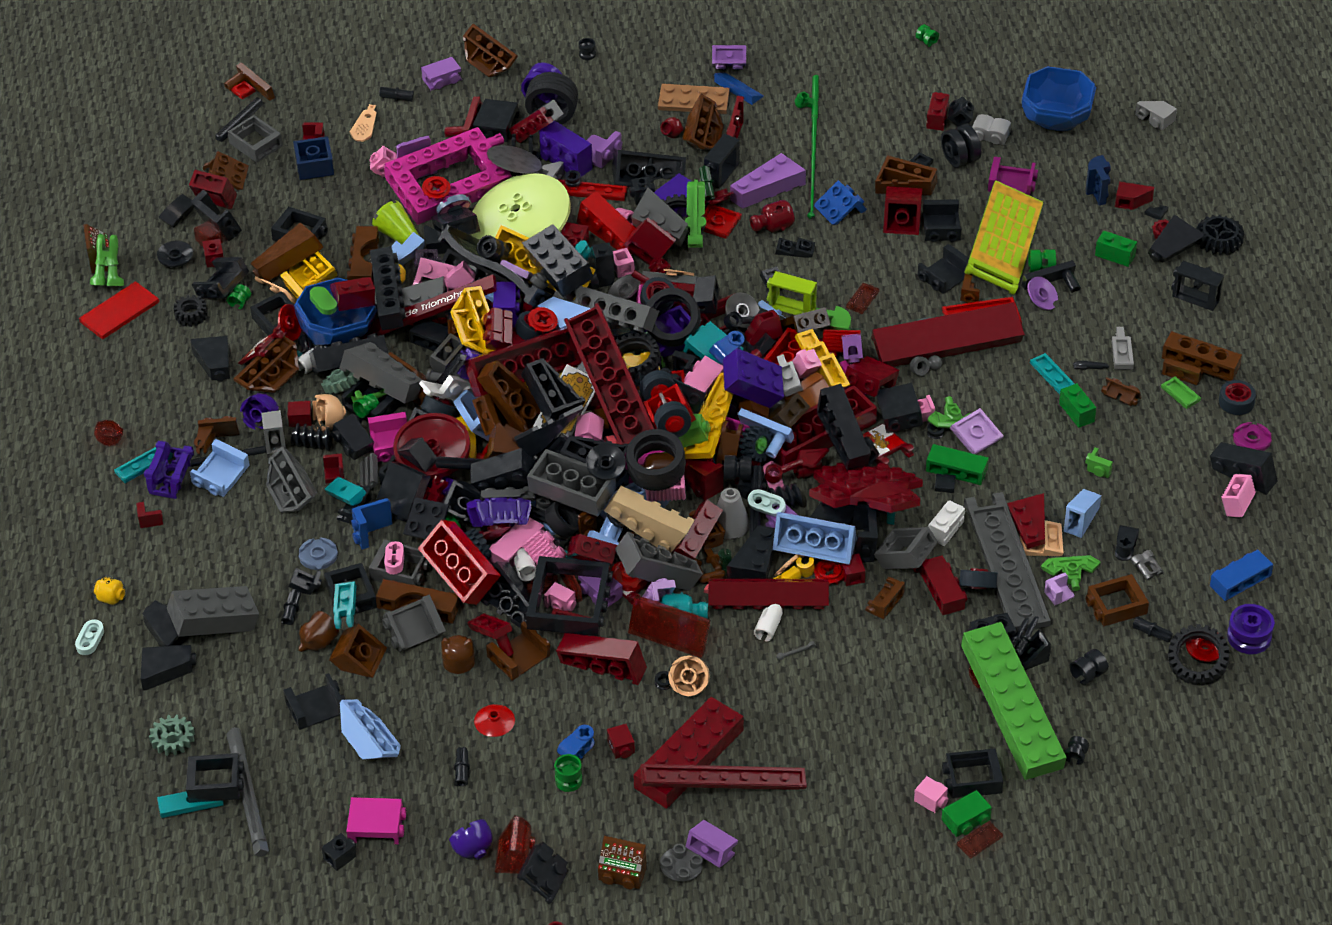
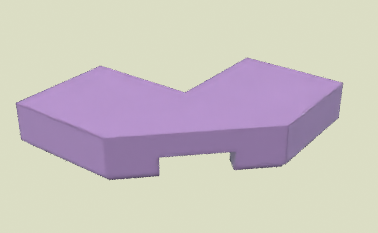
(517, 270)

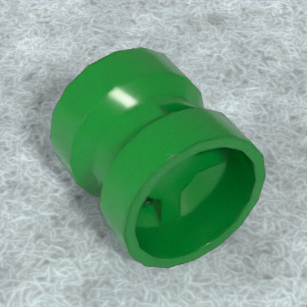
(927, 35)
(239, 296)
(364, 406)

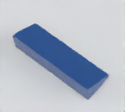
(737, 87)

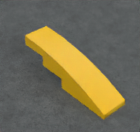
(830, 367)

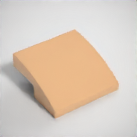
(1053, 542)

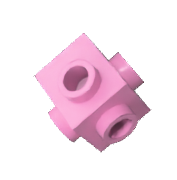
(379, 158)

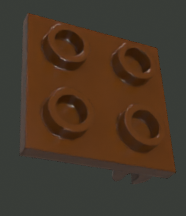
(228, 167)
(211, 428)

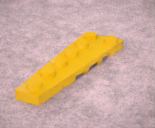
(715, 412)

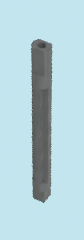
(248, 796)

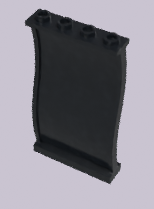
(467, 247)

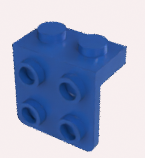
(839, 202)
(370, 518)

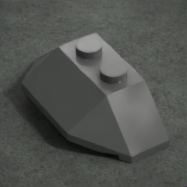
(288, 482)

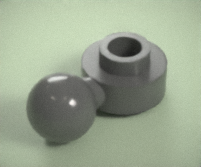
(539, 280)
(933, 363)

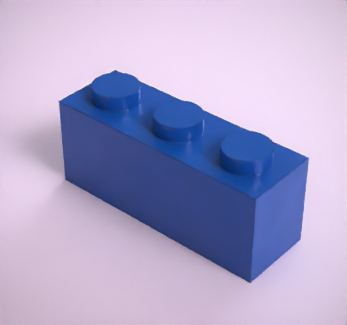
(1241, 575)

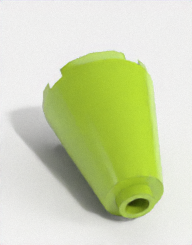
(394, 222)

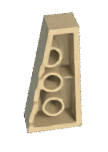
(648, 518)

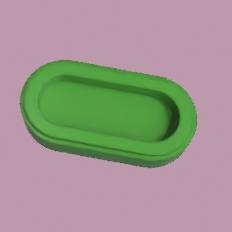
(323, 300)

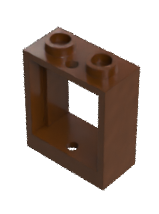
(1107, 617)

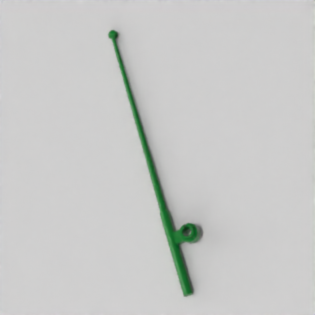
(803, 100)

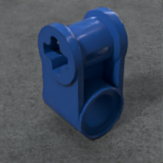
(727, 345)
(578, 742)

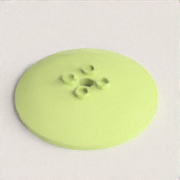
(539, 200)

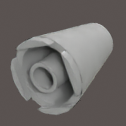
(734, 515)

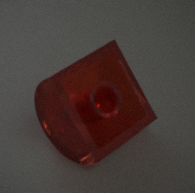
(514, 846)

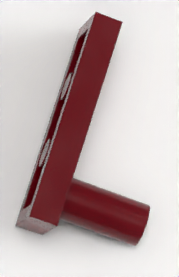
(468, 125)
(493, 628)

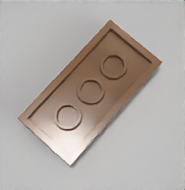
(684, 97)

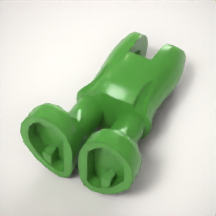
(108, 258)

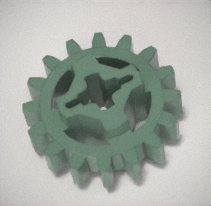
(338, 381)
(171, 735)

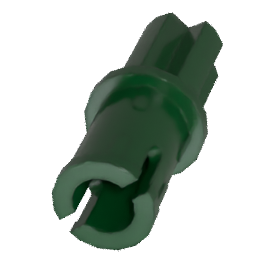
(706, 177)

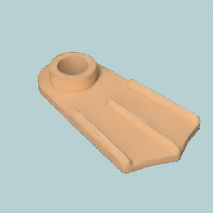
(675, 272)
(787, 564)

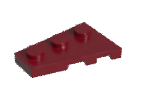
(737, 118)
(1029, 519)

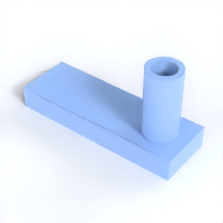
(780, 432)

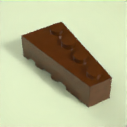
(510, 396)

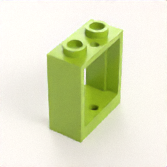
(794, 284)

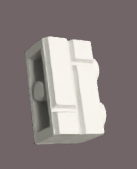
(947, 522)

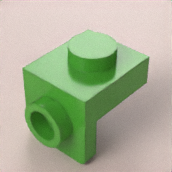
(1097, 465)

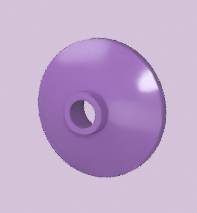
(1042, 293)

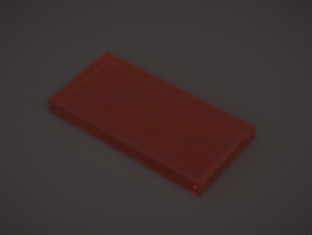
(669, 626)

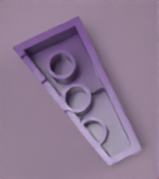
(767, 181)

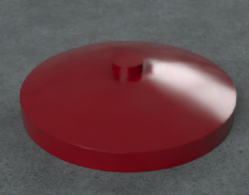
(443, 435)

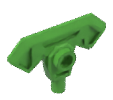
(951, 415)
(1072, 567)

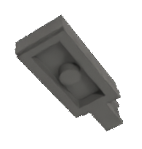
(509, 492)

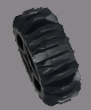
(1220, 234)

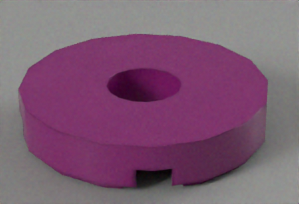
(1261, 432)

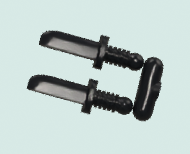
(1021, 641)

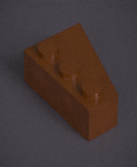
(903, 173)

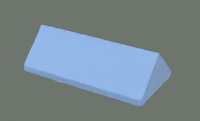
(814, 538)

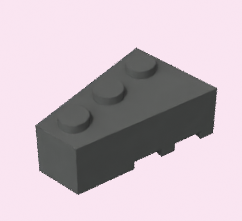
(657, 210)

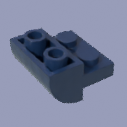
(1098, 179)

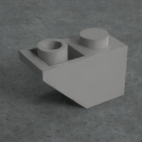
(1160, 113)

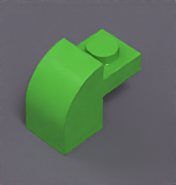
(839, 319)

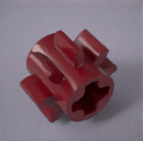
(658, 266)

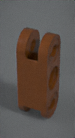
(729, 442)

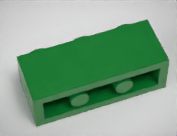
(964, 465)

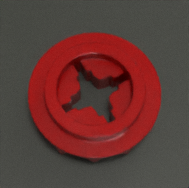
(439, 183)
(543, 314)
(826, 565)

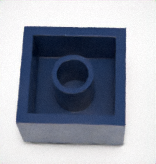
(313, 158)

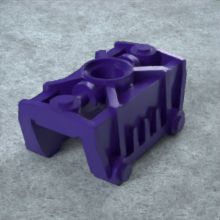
(160, 467)
(498, 511)

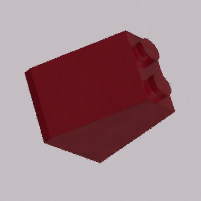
(902, 210)

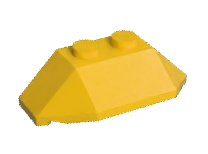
(312, 271)
(468, 318)

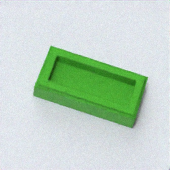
(1181, 392)

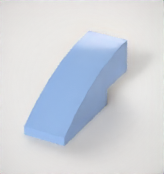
(407, 250)

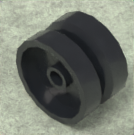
(961, 145)

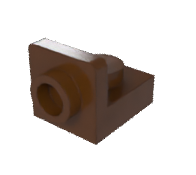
(968, 292)

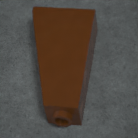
(286, 253)

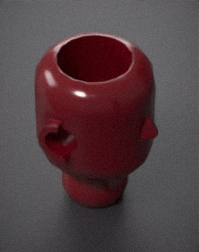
(774, 217)

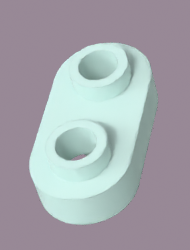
(768, 502)
(89, 639)

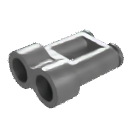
(1145, 559)

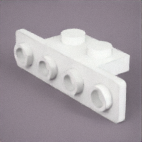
(450, 389)

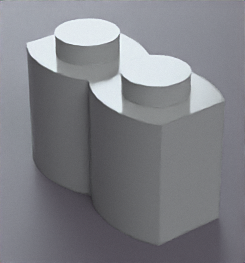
(992, 129)

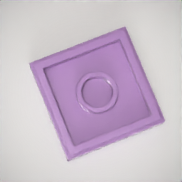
(976, 431)

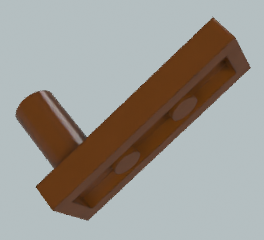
(251, 78)

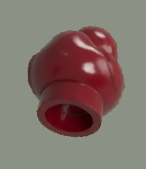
(671, 127)

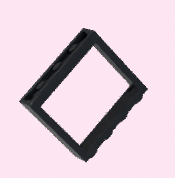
(567, 623)

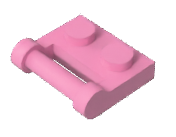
(432, 270)

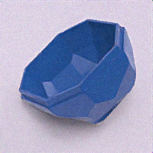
(1058, 98)
(335, 327)

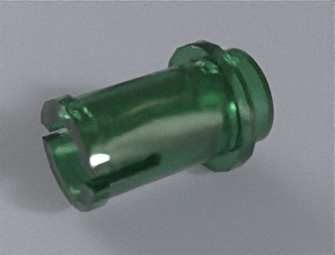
(725, 559)

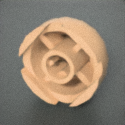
(329, 409)
(689, 675)

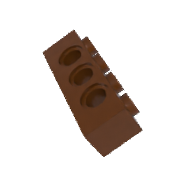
(1208, 357)

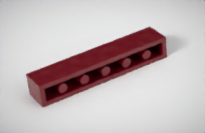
(768, 592)

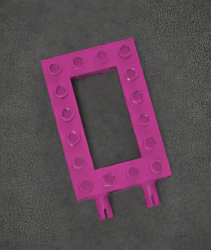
(407, 169)

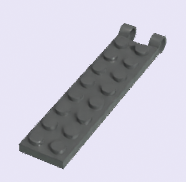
(1006, 555)

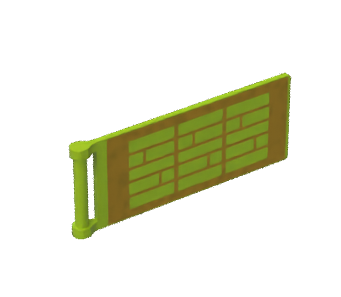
(1004, 236)

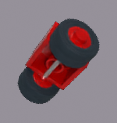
(666, 403)

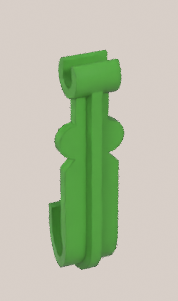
(695, 211)

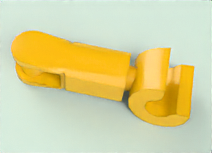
(803, 570)

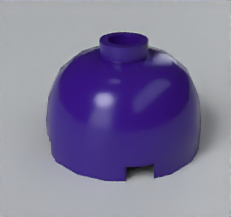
(254, 406)
(473, 840)

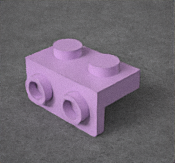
(659, 588)

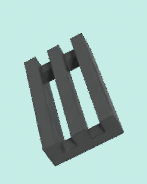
(369, 471)

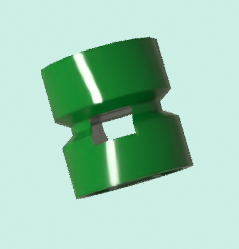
(1035, 259)
(568, 773)

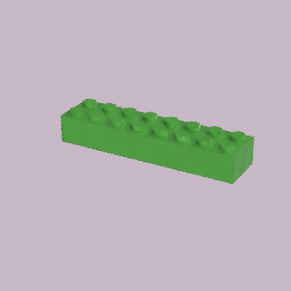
(1013, 701)

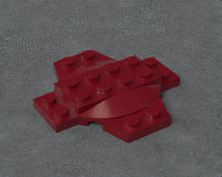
(879, 486)

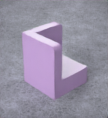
(1057, 589)

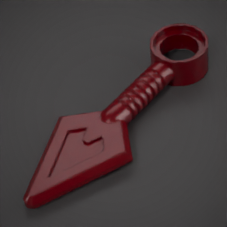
(807, 458)

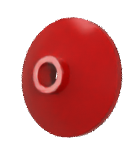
(289, 322)
(1196, 650)
(494, 726)

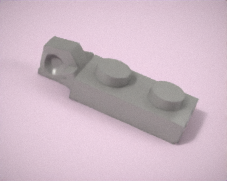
(1122, 350)
(791, 381)

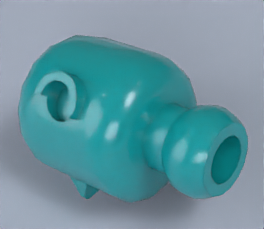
(685, 603)

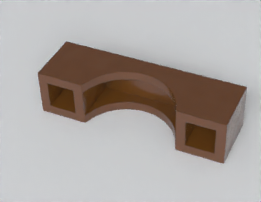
(364, 240)
(395, 595)

